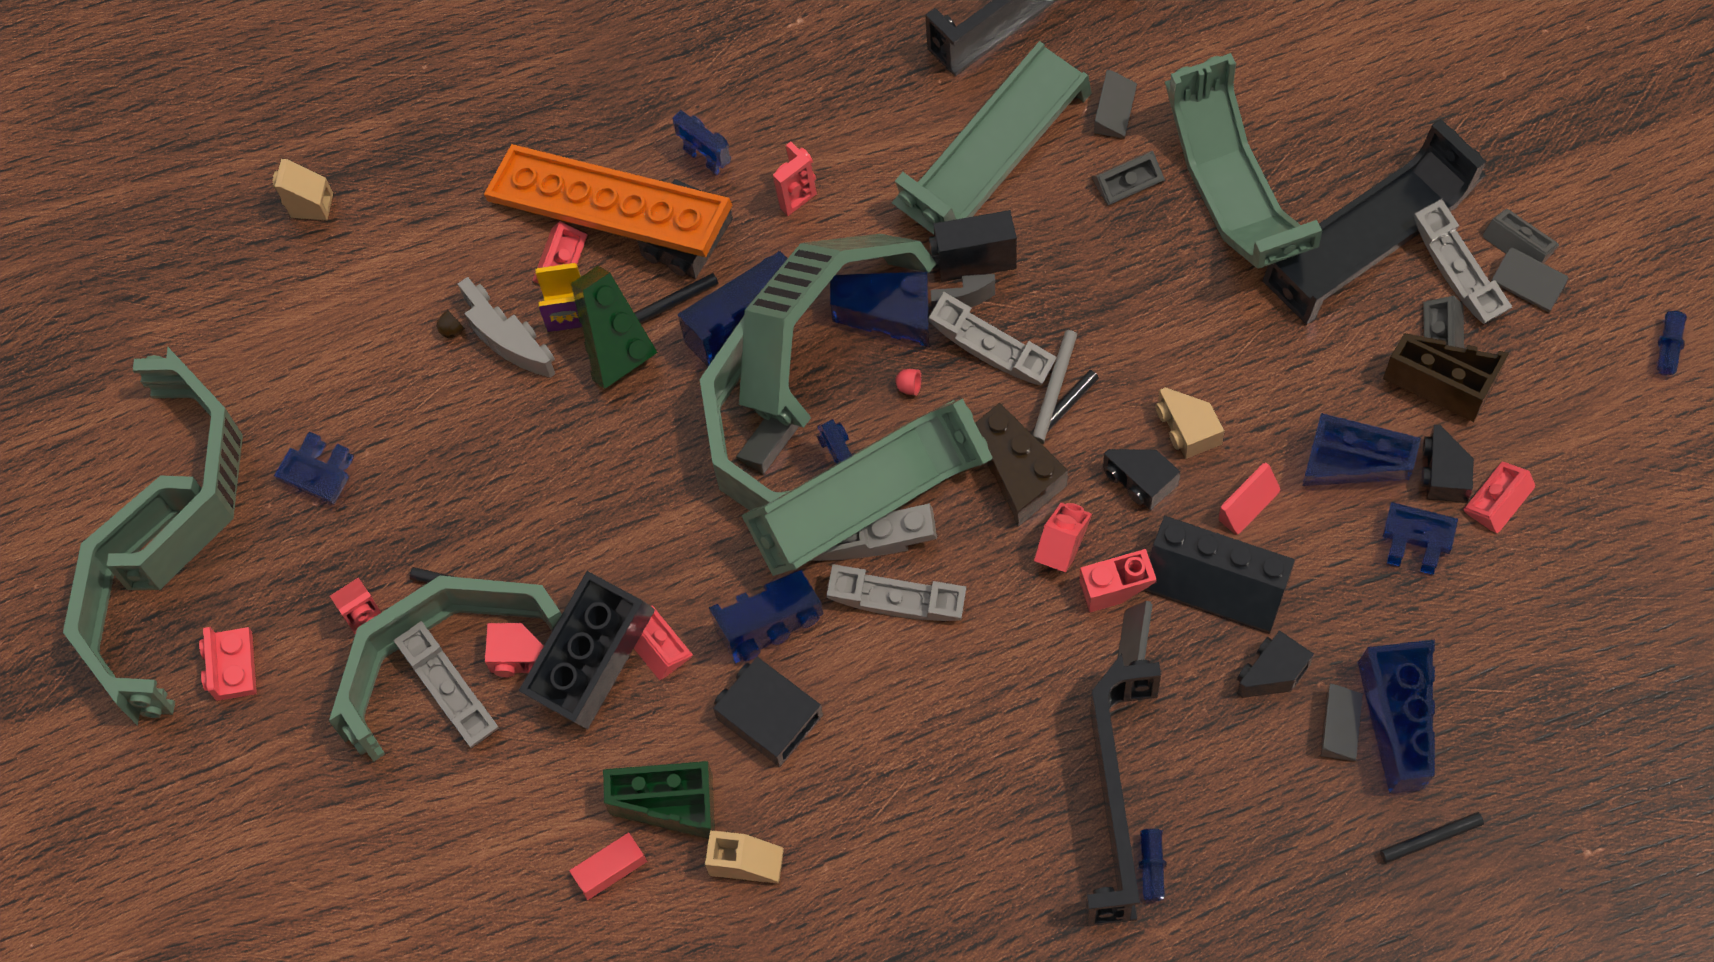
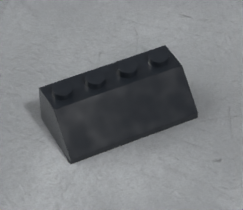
(1219, 574)
(587, 649)

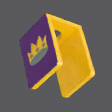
(559, 304)

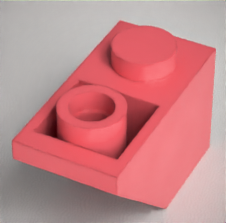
(1062, 536)
(1116, 579)
(355, 604)
(510, 649)

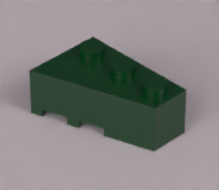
(663, 796)

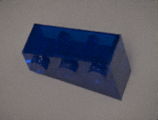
(883, 303)
(1358, 453)
(766, 616)

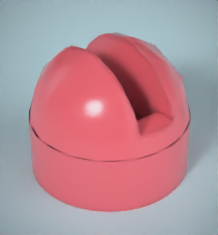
(909, 381)

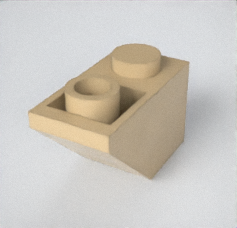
(302, 191)
(1191, 422)
(743, 857)

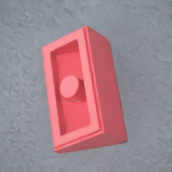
(562, 246)
(1500, 496)
(1249, 499)
(661, 647)
(608, 866)

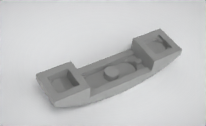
(1457, 263)
(989, 343)
(895, 596)
(446, 684)

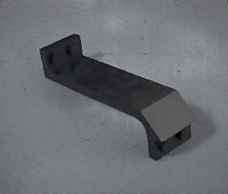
(978, 34)
(1377, 222)
(1118, 685)

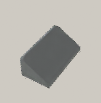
(1115, 105)
(1128, 177)
(1510, 231)
(1530, 279)
(1444, 320)
(766, 444)
(1135, 632)
(1341, 723)

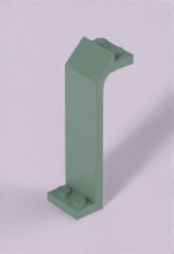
(993, 140)
(866, 486)

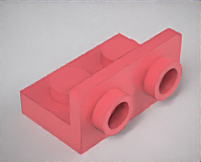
(795, 180)
(228, 663)

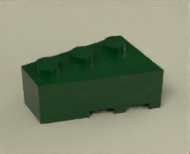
(610, 327)

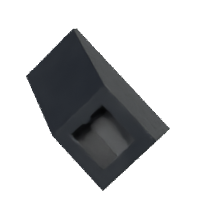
(1449, 468)
(1143, 473)
(1277, 669)

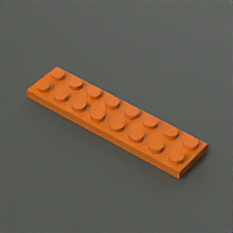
(609, 200)

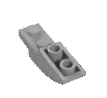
(505, 336)
(886, 535)

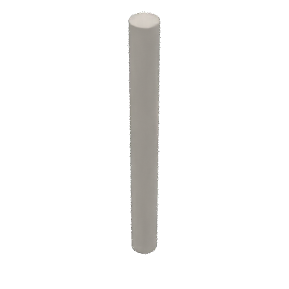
(1054, 385)

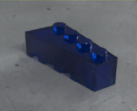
(715, 317)
(1402, 709)

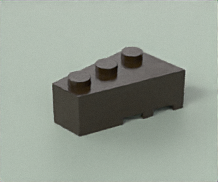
(1444, 373)
(1020, 463)

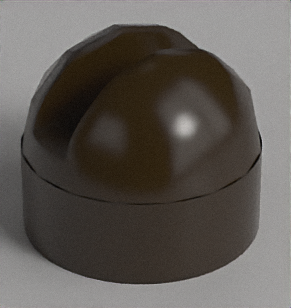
(448, 325)

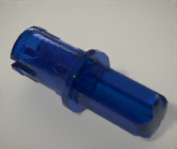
(1671, 342)
(1152, 864)

